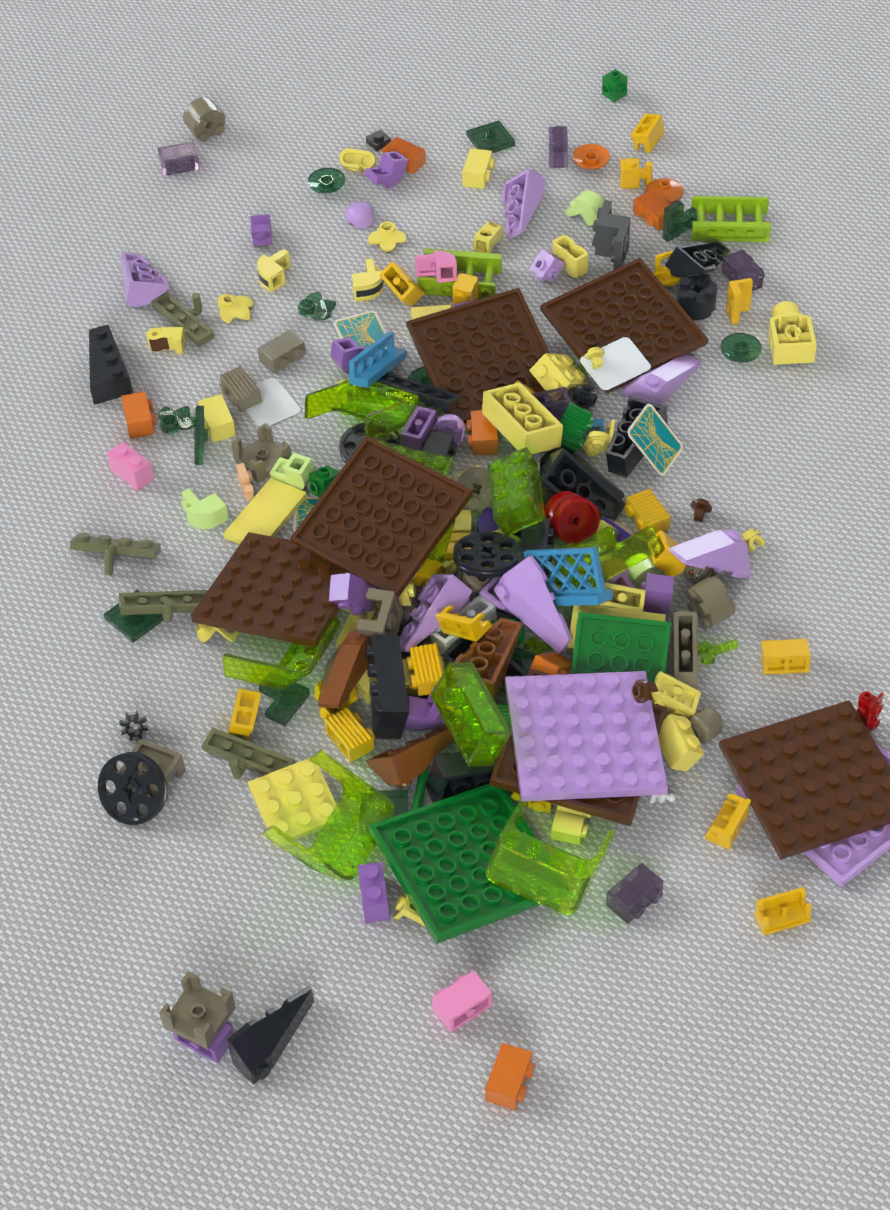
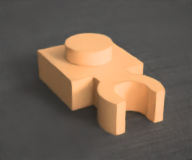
(245, 479)

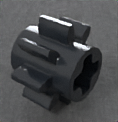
(585, 396)
(130, 730)

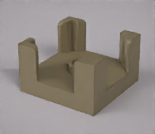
(261, 454)
(388, 614)
(168, 761)
(198, 1012)

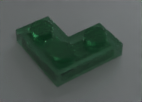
(677, 220)
(285, 703)

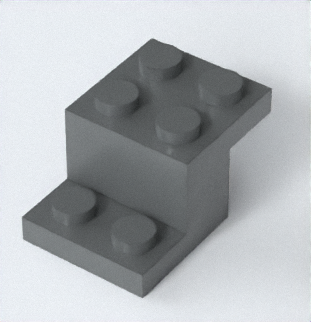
(611, 235)

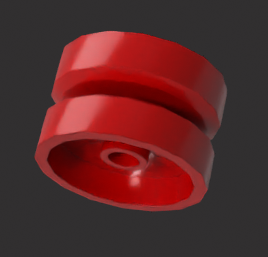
(572, 517)

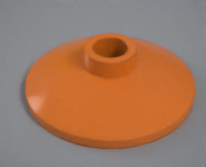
(591, 156)
(667, 189)

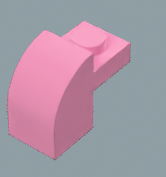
(440, 264)

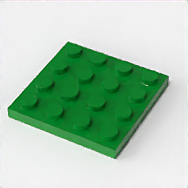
(620, 645)

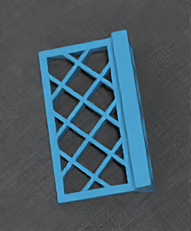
(568, 594)

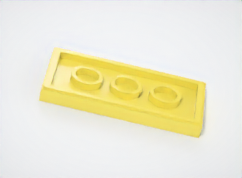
(266, 511)

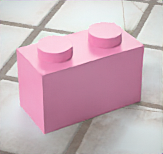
(130, 466)
(461, 1001)

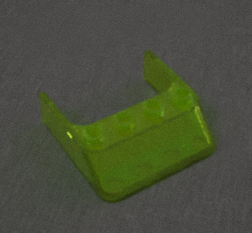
(380, 405)
(613, 555)
(294, 666)
(346, 835)
(541, 869)

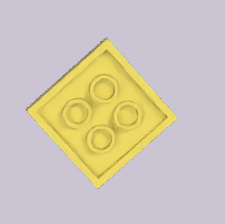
(293, 799)

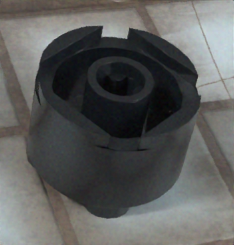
(697, 296)

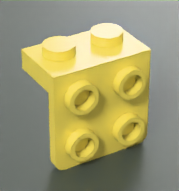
(556, 372)

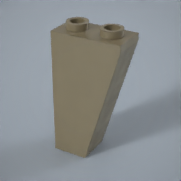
(685, 647)

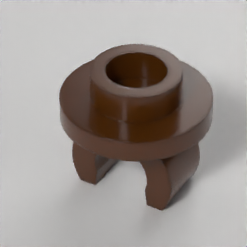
(701, 507)
(642, 690)

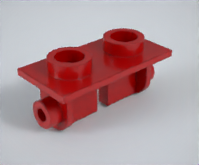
(869, 709)

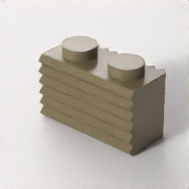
(281, 351)
(240, 389)

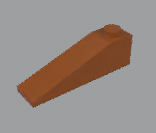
(493, 653)
(344, 670)
(409, 761)

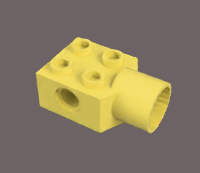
(791, 335)

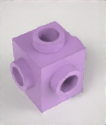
(546, 266)

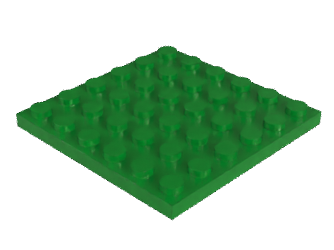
(444, 857)

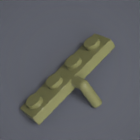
(181, 317)
(110, 546)
(160, 602)
(244, 754)

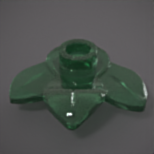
(316, 307)
(175, 420)

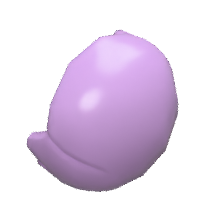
(360, 215)
(451, 424)

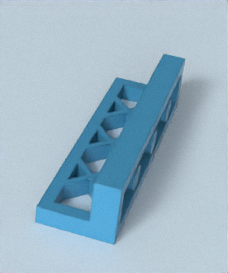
(377, 364)

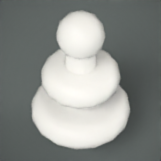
(660, 798)

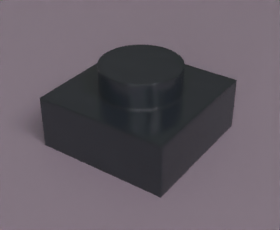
(378, 140)

